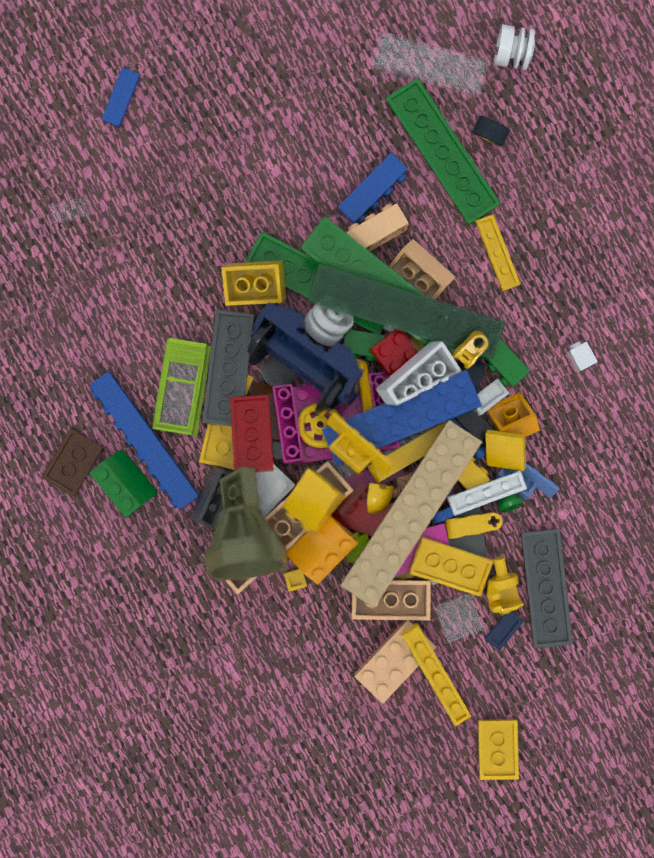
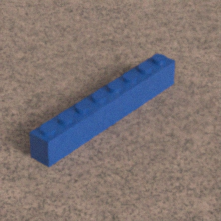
(144, 440)

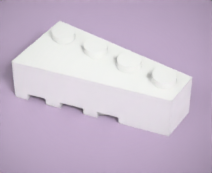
(419, 374)

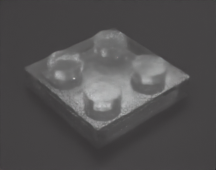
(458, 617)

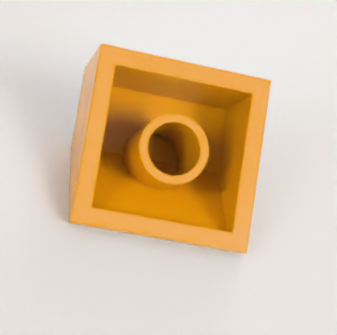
(514, 416)

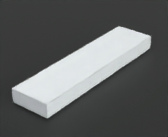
(486, 493)

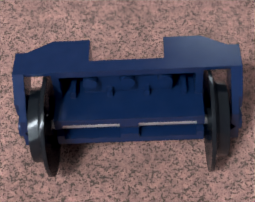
(282, 335)

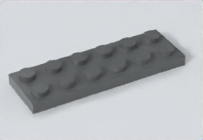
(227, 365)
(546, 588)

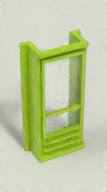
(182, 386)

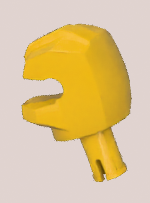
(502, 589)

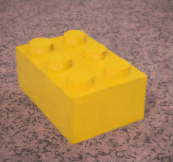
(254, 283)

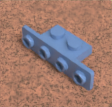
(532, 480)

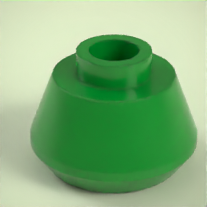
(509, 503)

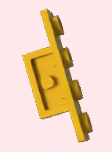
(354, 448)

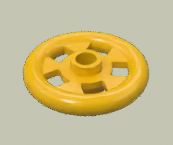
(308, 436)

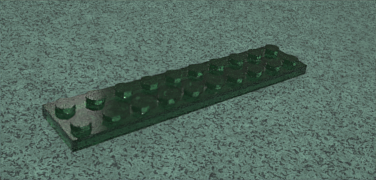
(402, 309)

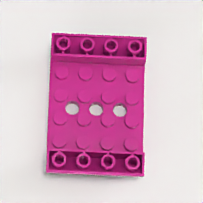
(290, 403)

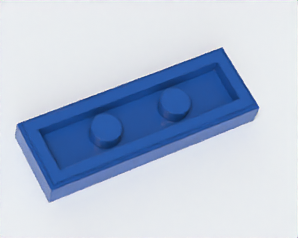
(120, 97)

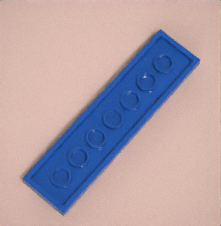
(429, 408)

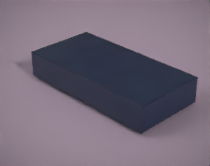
(504, 630)

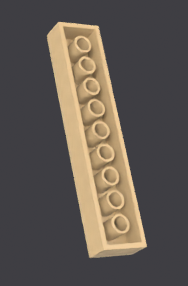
(411, 513)

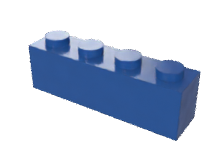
(372, 189)

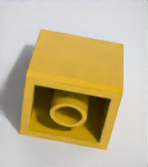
(313, 501)

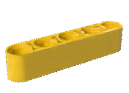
(408, 453)

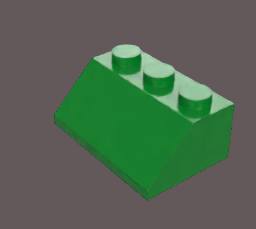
(123, 483)

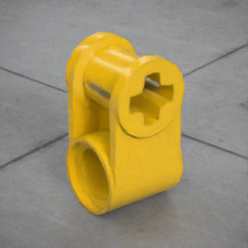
(470, 350)

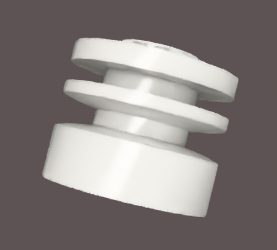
(514, 47)

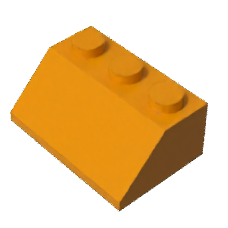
(321, 551)

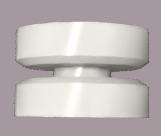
(327, 325)

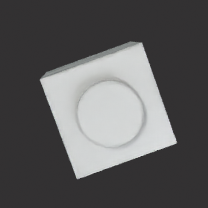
(581, 356)

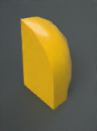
(378, 497)

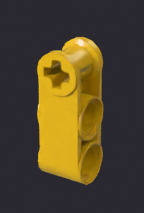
(471, 525)

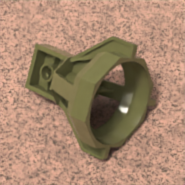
(243, 540)

